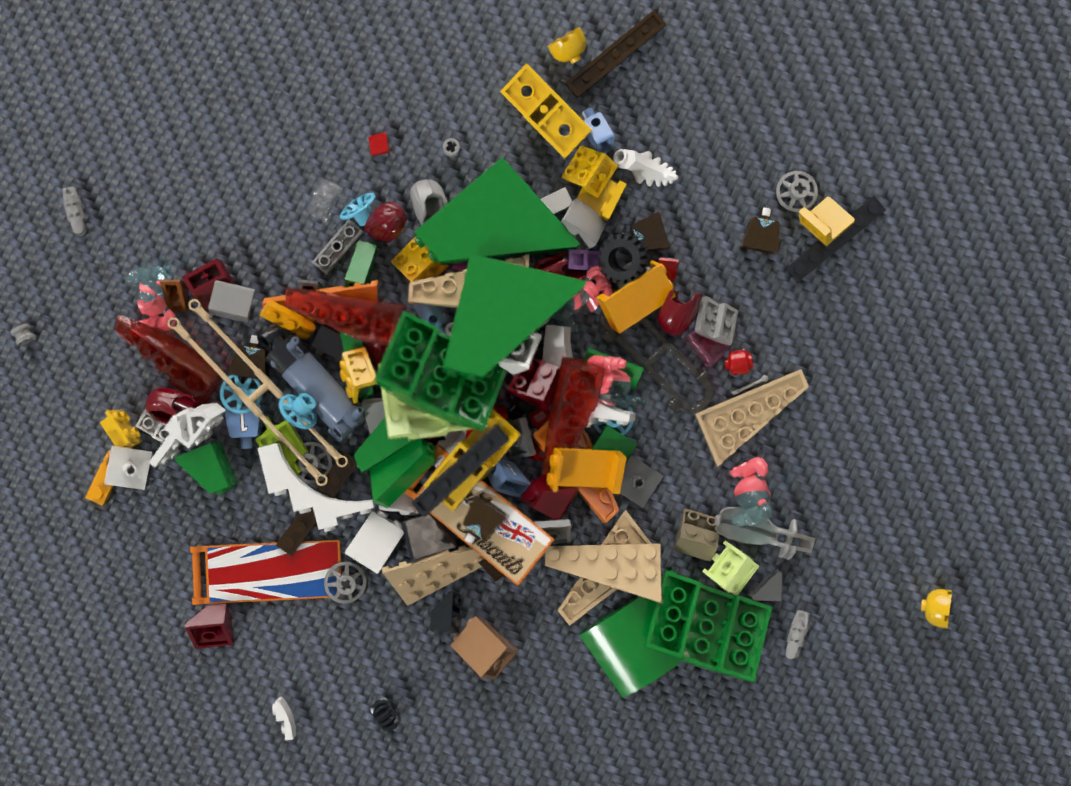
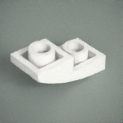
(558, 201)
(152, 427)
(402, 505)
(283, 713)

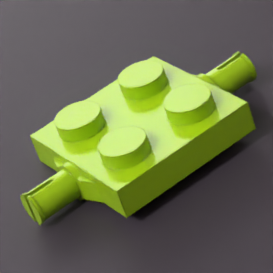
(291, 435)

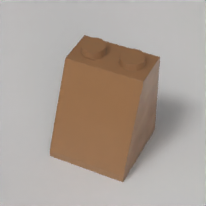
(483, 648)

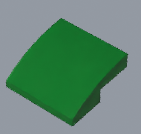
(613, 440)

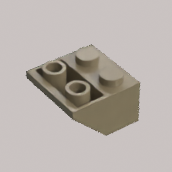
(697, 535)

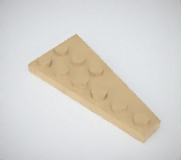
(446, 289)
(741, 417)
(622, 567)
(431, 572)
(587, 593)

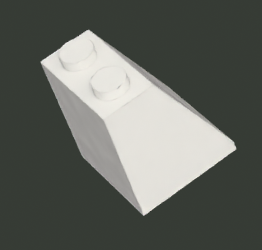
(376, 541)

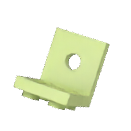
(731, 569)

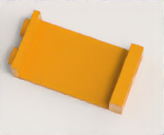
(636, 298)
(586, 469)

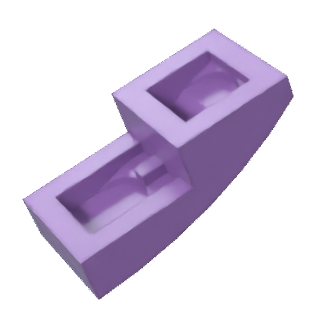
(582, 259)

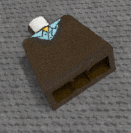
(652, 232)
(761, 233)
(255, 355)
(483, 519)

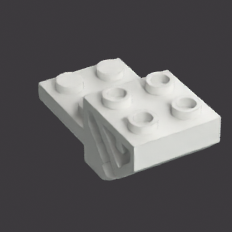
(189, 429)

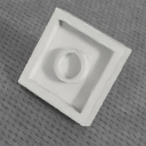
(128, 467)

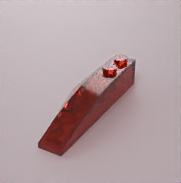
(354, 315)
(180, 362)
(572, 404)

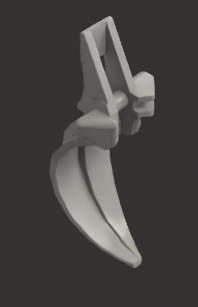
(762, 533)

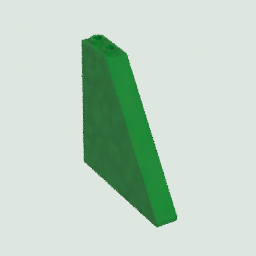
(495, 220)
(501, 311)

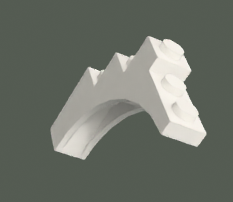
(558, 345)
(280, 477)

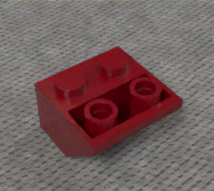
(203, 279)
(536, 383)

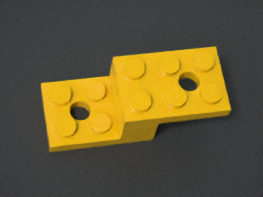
(546, 111)
(463, 446)

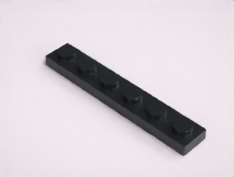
(819, 252)
(460, 470)

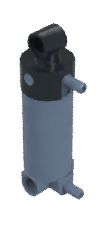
(306, 375)

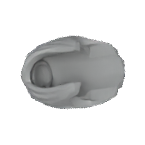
(427, 199)

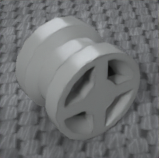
(23, 334)

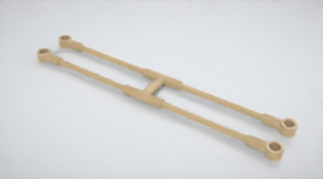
(249, 401)

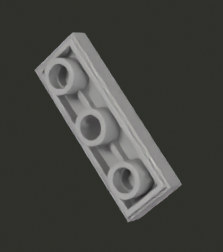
(346, 237)

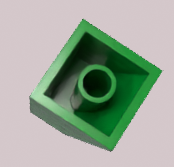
(209, 468)

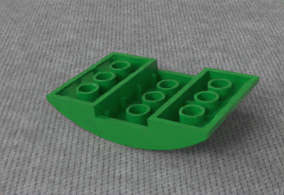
(416, 376)
(708, 627)
(620, 646)

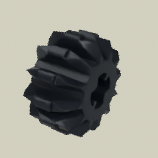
(385, 714)

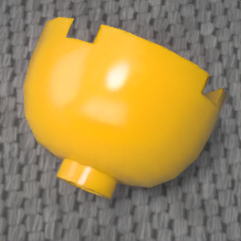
(569, 46)
(937, 607)

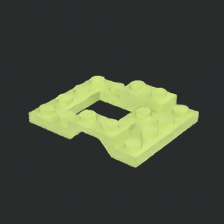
(410, 422)

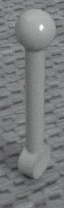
(764, 378)

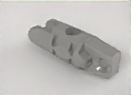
(74, 211)
(797, 634)

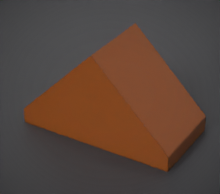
(175, 294)

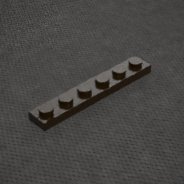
(615, 54)
(305, 522)

